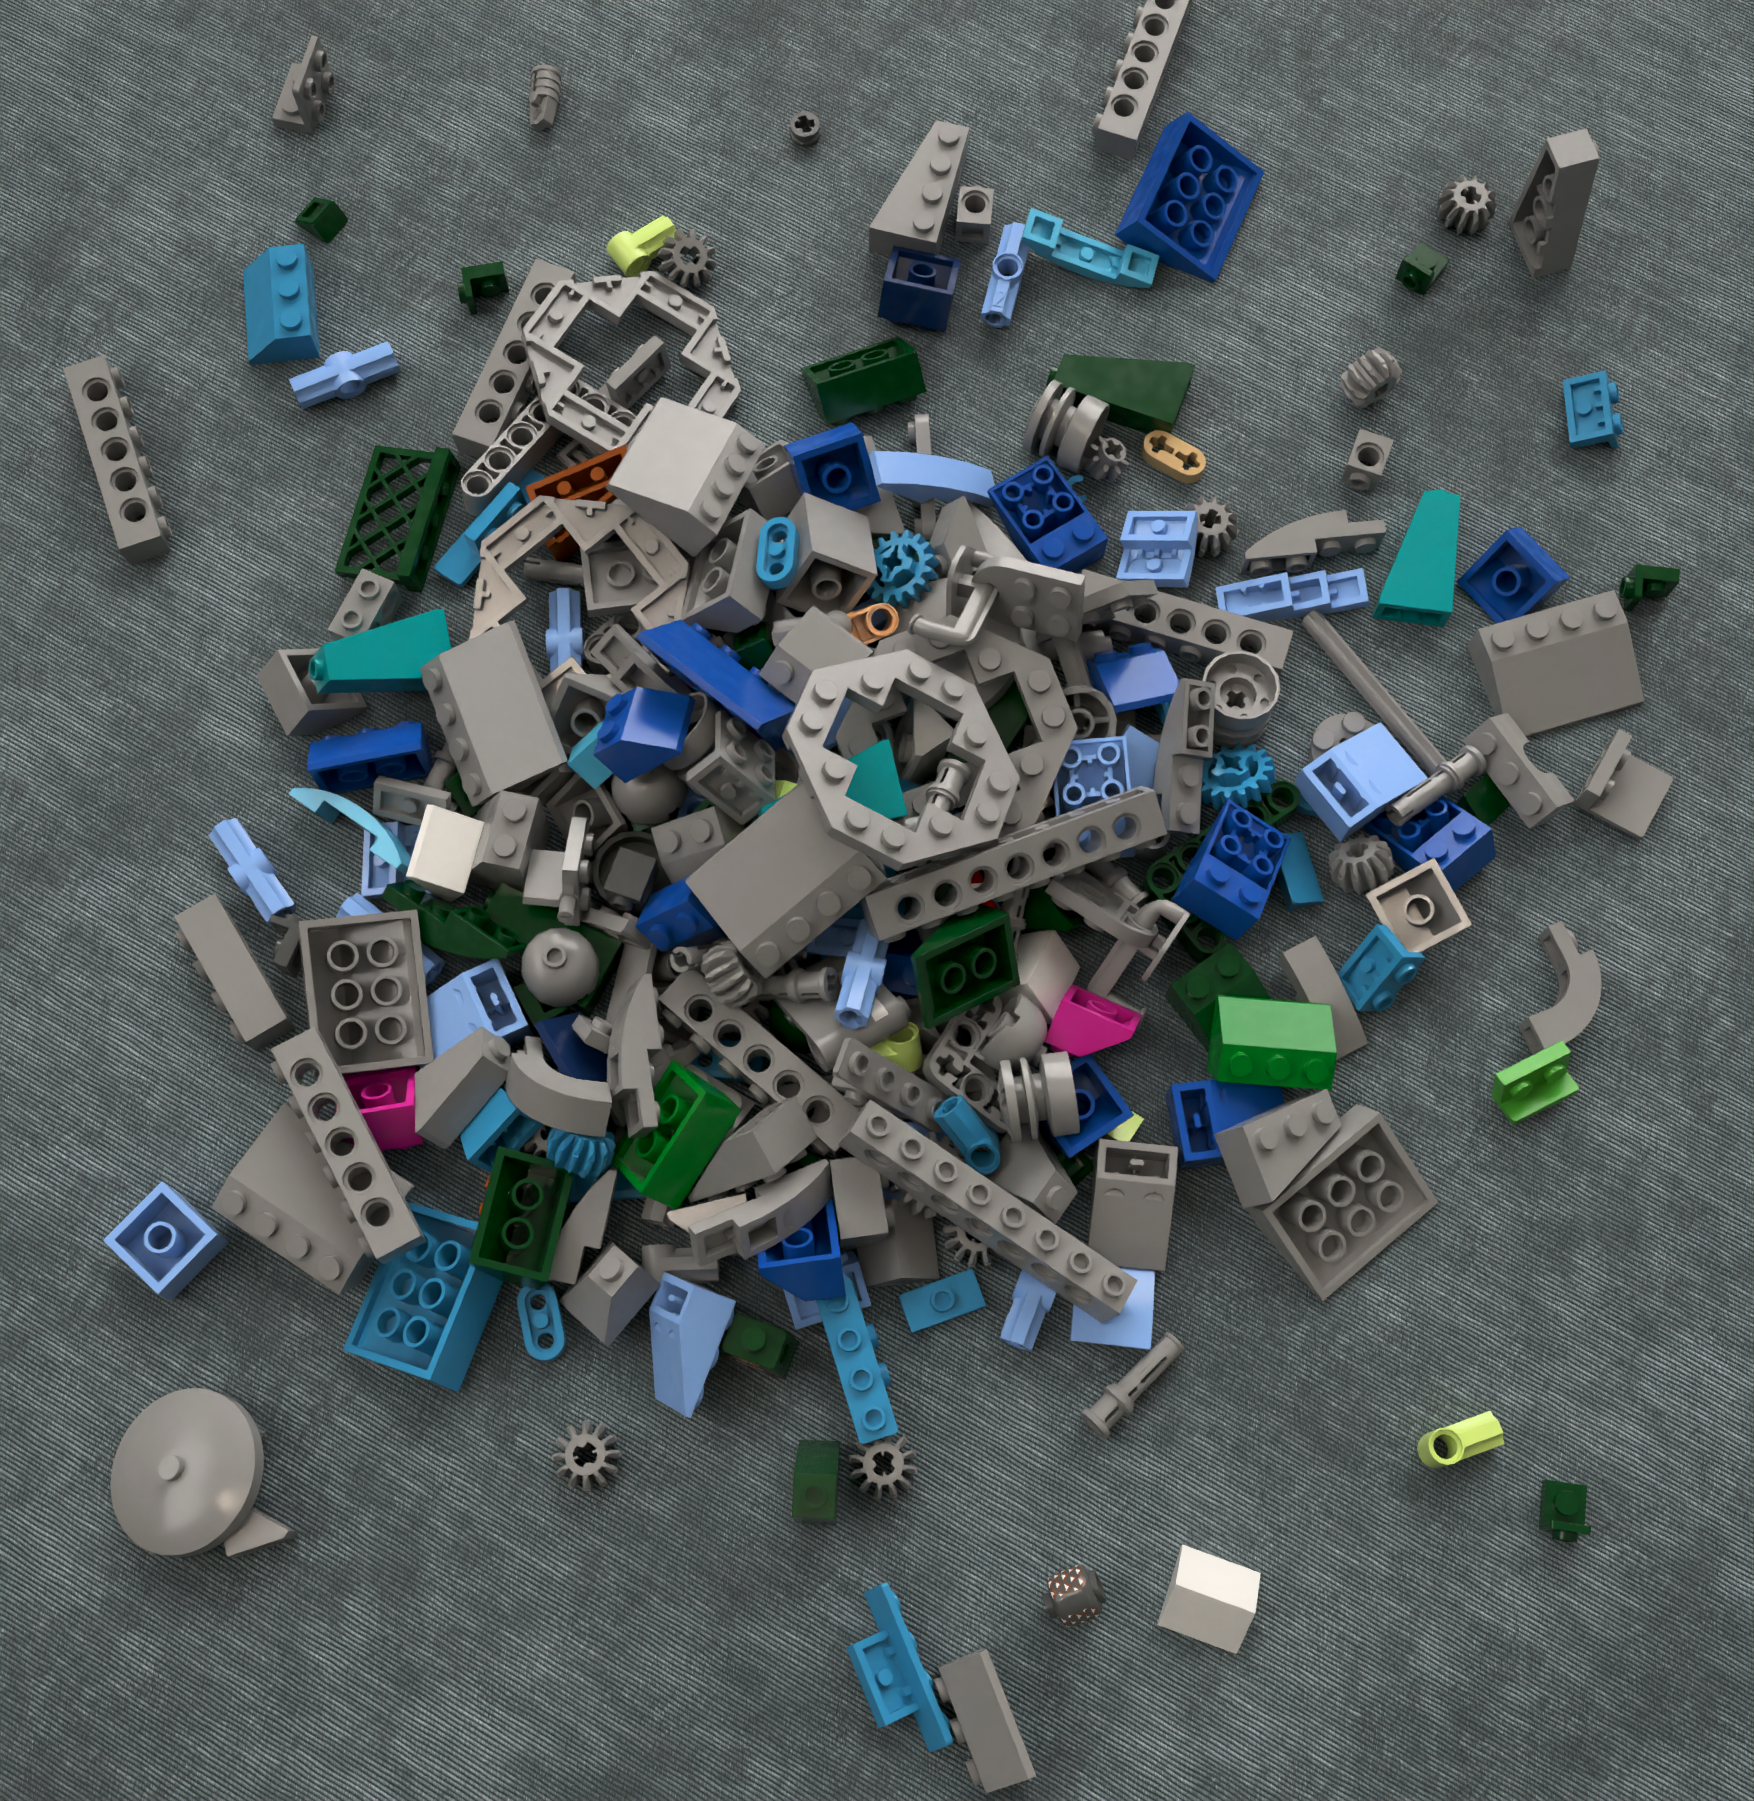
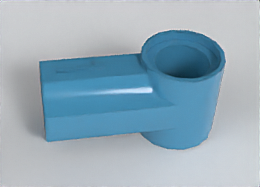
(969, 1133)

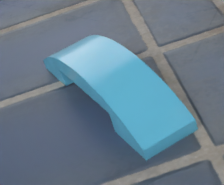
(1087, 256)
(329, 807)

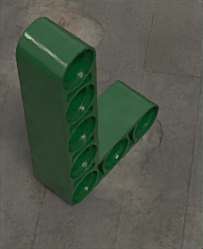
(1172, 869)

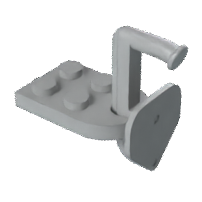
(1008, 592)
(1097, 609)
(1131, 925)

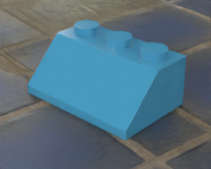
(281, 306)

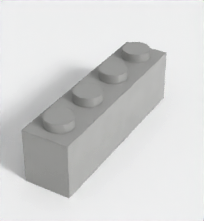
(234, 973)

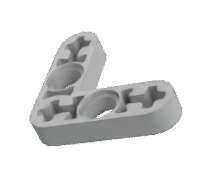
(959, 1061)

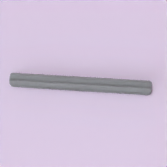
(1372, 691)

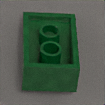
(965, 964)
(1219, 974)

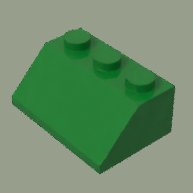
(1272, 1043)
(688, 1133)

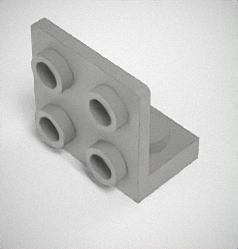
(305, 91)
(739, 771)
(1623, 788)

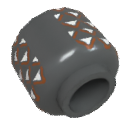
(1074, 1595)

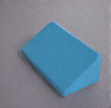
(1297, 875)

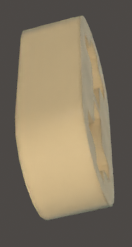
(1173, 457)

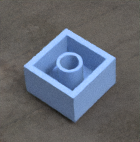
(166, 1241)

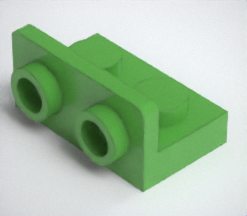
(1534, 1083)

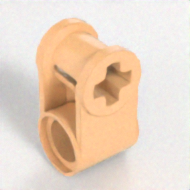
(863, 628)

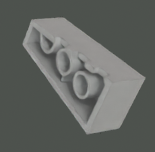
(924, 195)
(1555, 202)

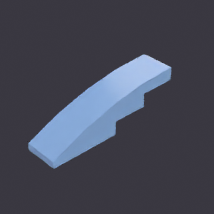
(931, 476)
(1294, 597)

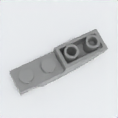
(1297, 543)
(632, 664)
(1181, 752)
(632, 1043)
(768, 1219)

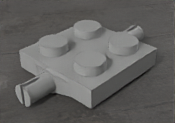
(576, 873)

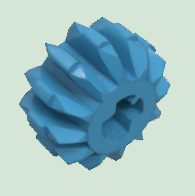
(580, 1152)

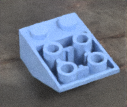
(1091, 773)
(1358, 780)
(474, 1001)
(685, 1339)

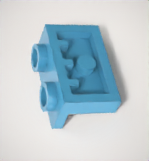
(1591, 410)
(1378, 970)

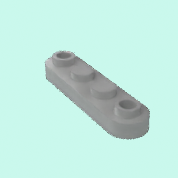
(920, 434)

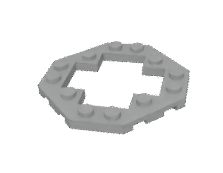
(612, 298)
(590, 526)
(989, 660)
(829, 775)

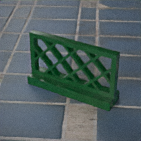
(427, 515)

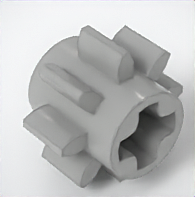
(1105, 458)

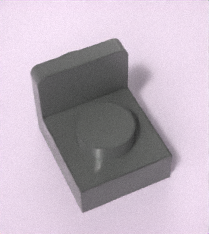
(287, 949)

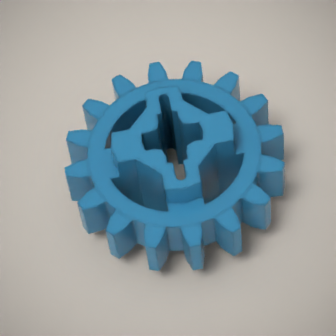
(900, 571)
(1237, 776)

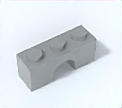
(1531, 792)

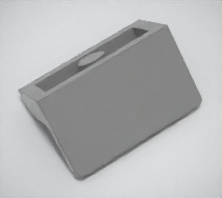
(407, 800)

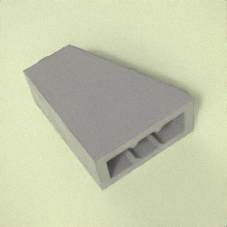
(459, 1085)
(1034, 1175)

